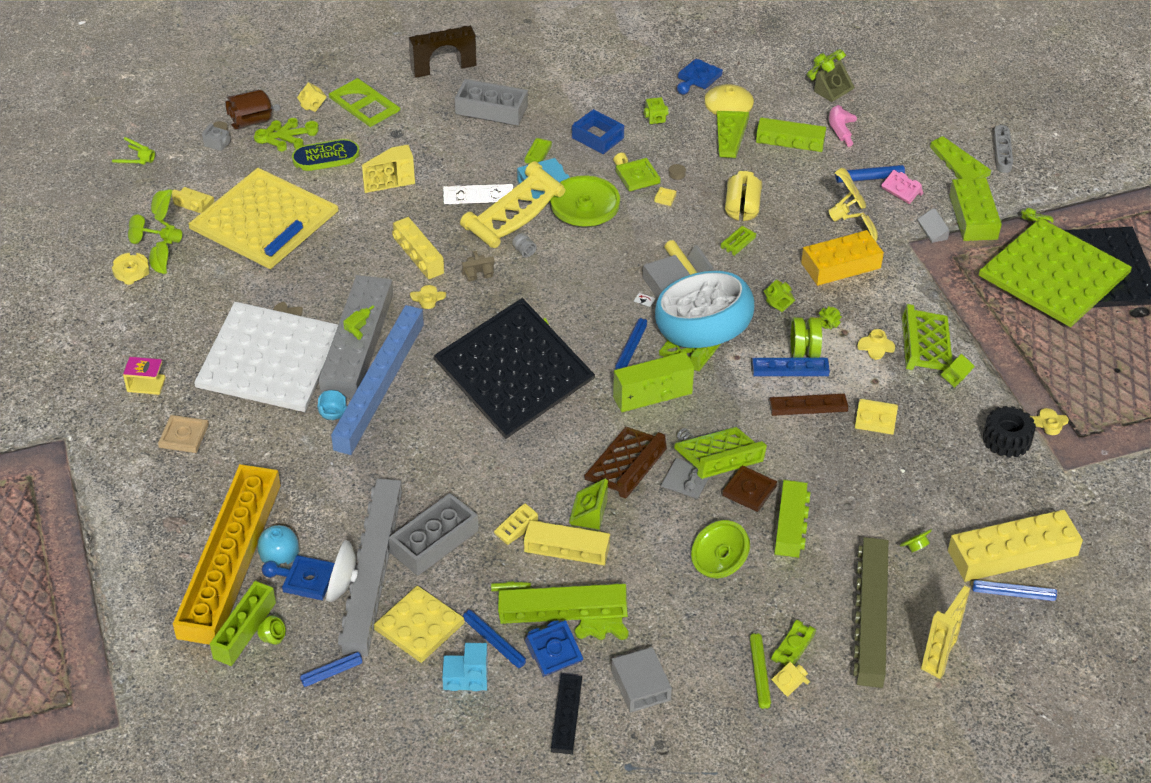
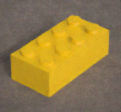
(842, 257)

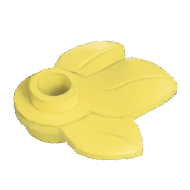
(428, 296)
(876, 344)
(1050, 421)

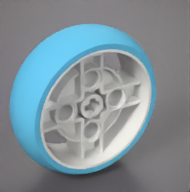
(704, 309)

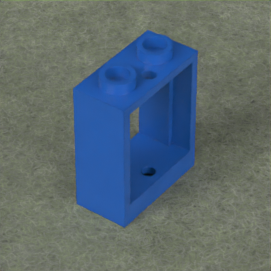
(613, 129)

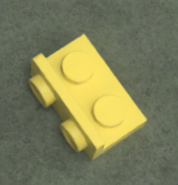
(192, 199)
(876, 416)

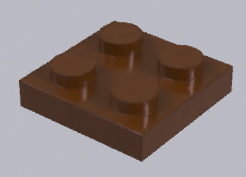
(749, 488)

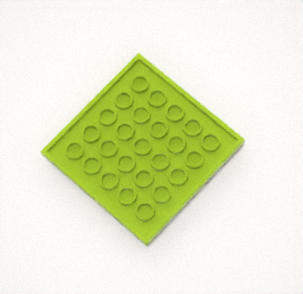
(1055, 272)

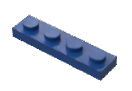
(790, 367)

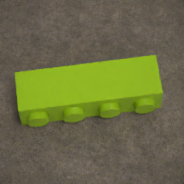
(791, 134)
(791, 519)
(242, 623)

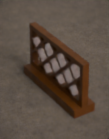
(639, 465)

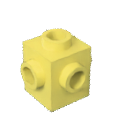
(311, 97)

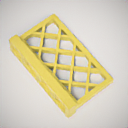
(944, 635)

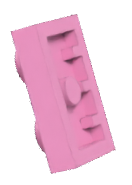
(902, 187)

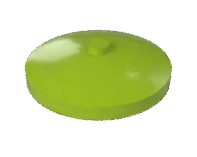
(586, 201)

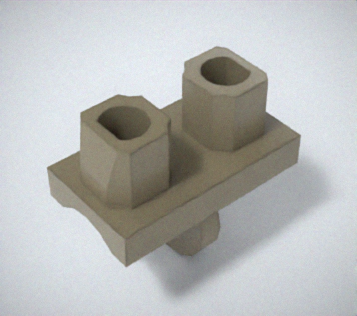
(477, 264)

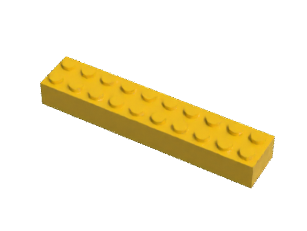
(227, 554)

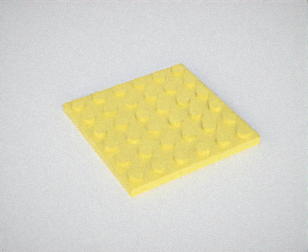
(260, 211)

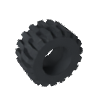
(1009, 431)

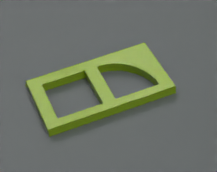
(359, 87)

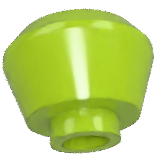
(271, 630)

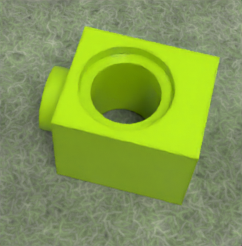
(957, 370)

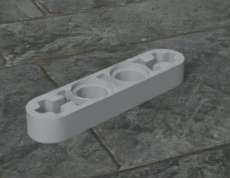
(1003, 148)

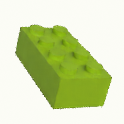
(975, 209)

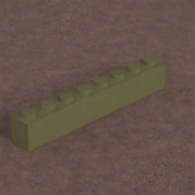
(872, 613)

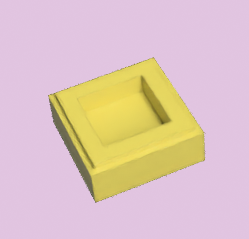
(665, 196)

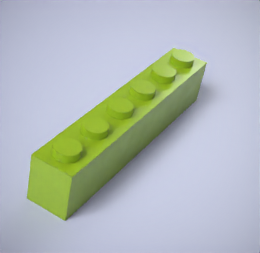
(563, 603)

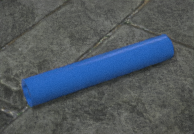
(872, 173)

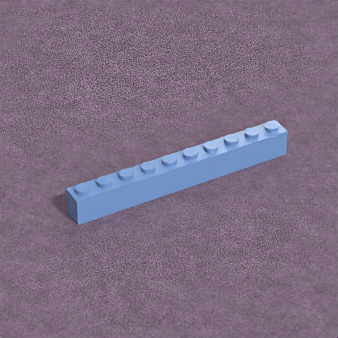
(377, 380)

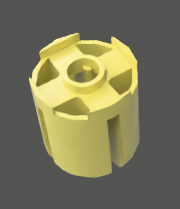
(750, 192)

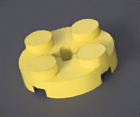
(138, 269)

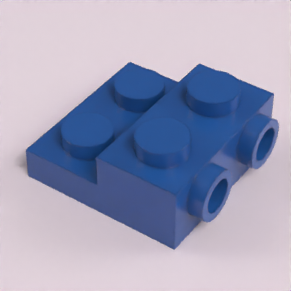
(553, 647)

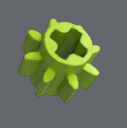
(830, 317)

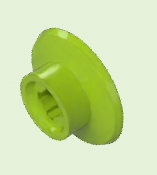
(917, 542)

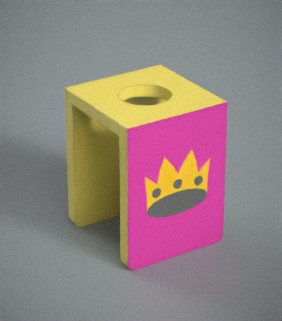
(142, 375)

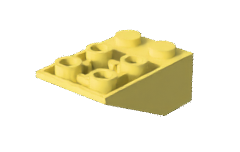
(389, 169)

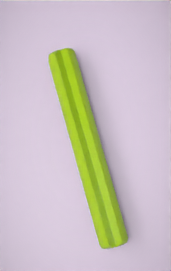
(760, 671)

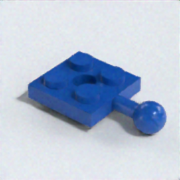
(699, 74)
(300, 569)

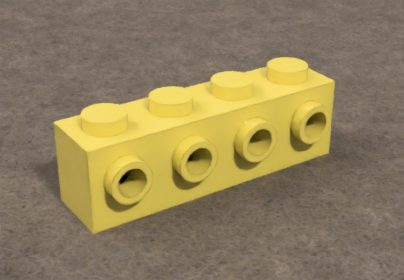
(418, 248)

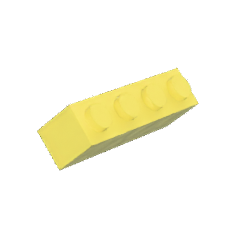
(567, 542)

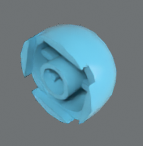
(278, 545)

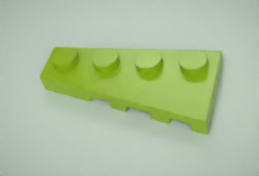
(731, 131)
(958, 160)

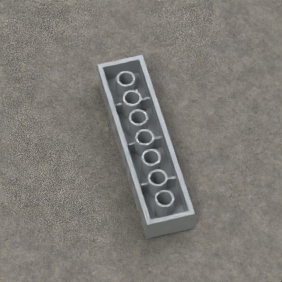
(349, 357)

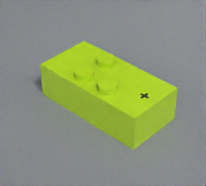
(653, 382)

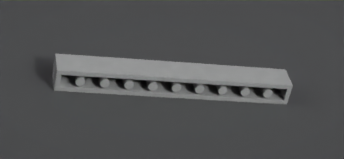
(371, 568)

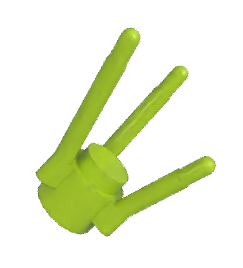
(144, 153)

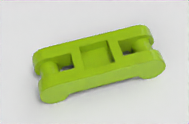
(793, 644)

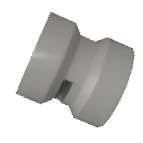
(524, 245)

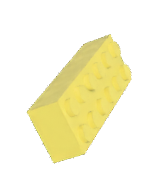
(1014, 545)

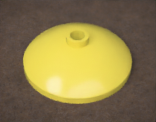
(728, 98)

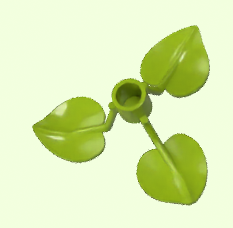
(159, 254)

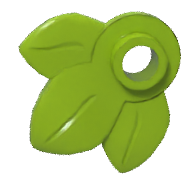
(1031, 215)

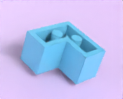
(467, 671)

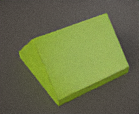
(590, 505)

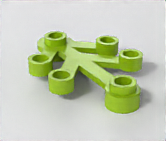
(825, 62)
(267, 135)

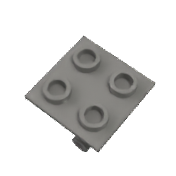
(684, 479)

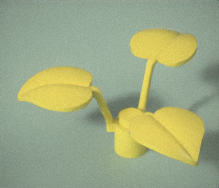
(841, 209)

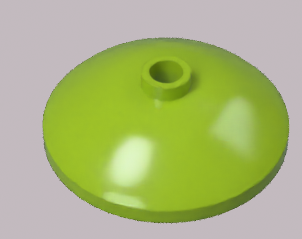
(717, 541)

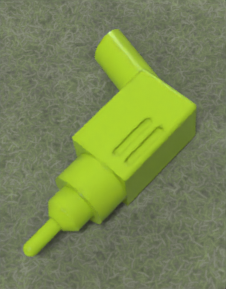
(357, 321)

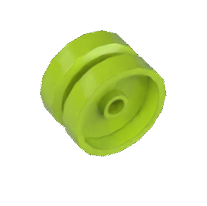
(806, 337)

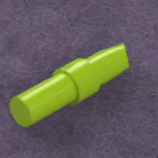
(509, 585)

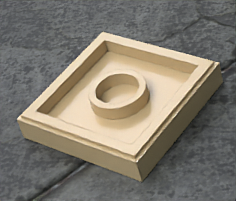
(183, 434)

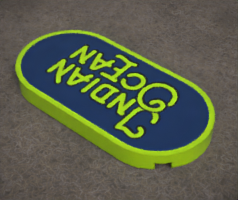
(325, 154)

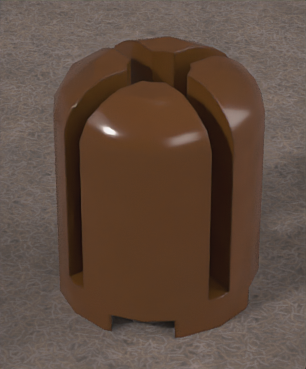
(249, 108)

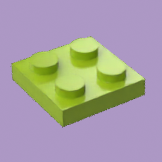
(638, 174)

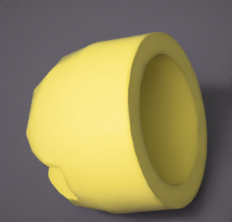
(620, 158)

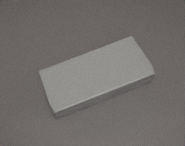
(934, 226)
(699, 260)

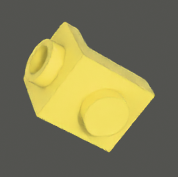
(790, 678)

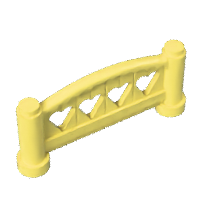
(537, 180)

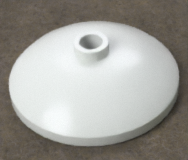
(343, 572)

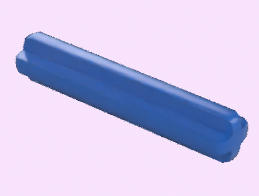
(283, 238)
(331, 669)

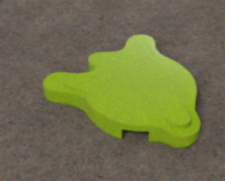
(600, 627)

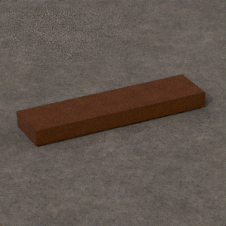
(808, 404)

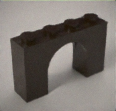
(424, 45)

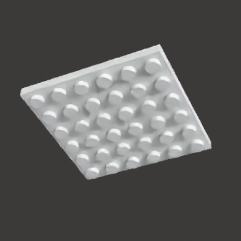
(267, 356)

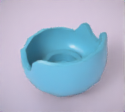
(331, 405)

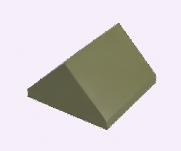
(834, 83)

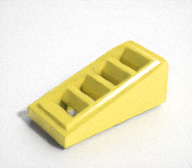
(522, 514)

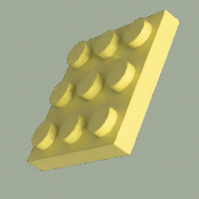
(419, 624)

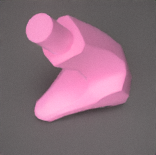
(837, 118)

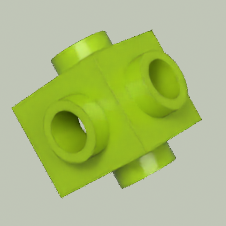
(655, 110)
(779, 295)

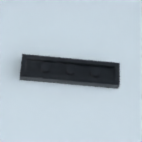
(566, 714)

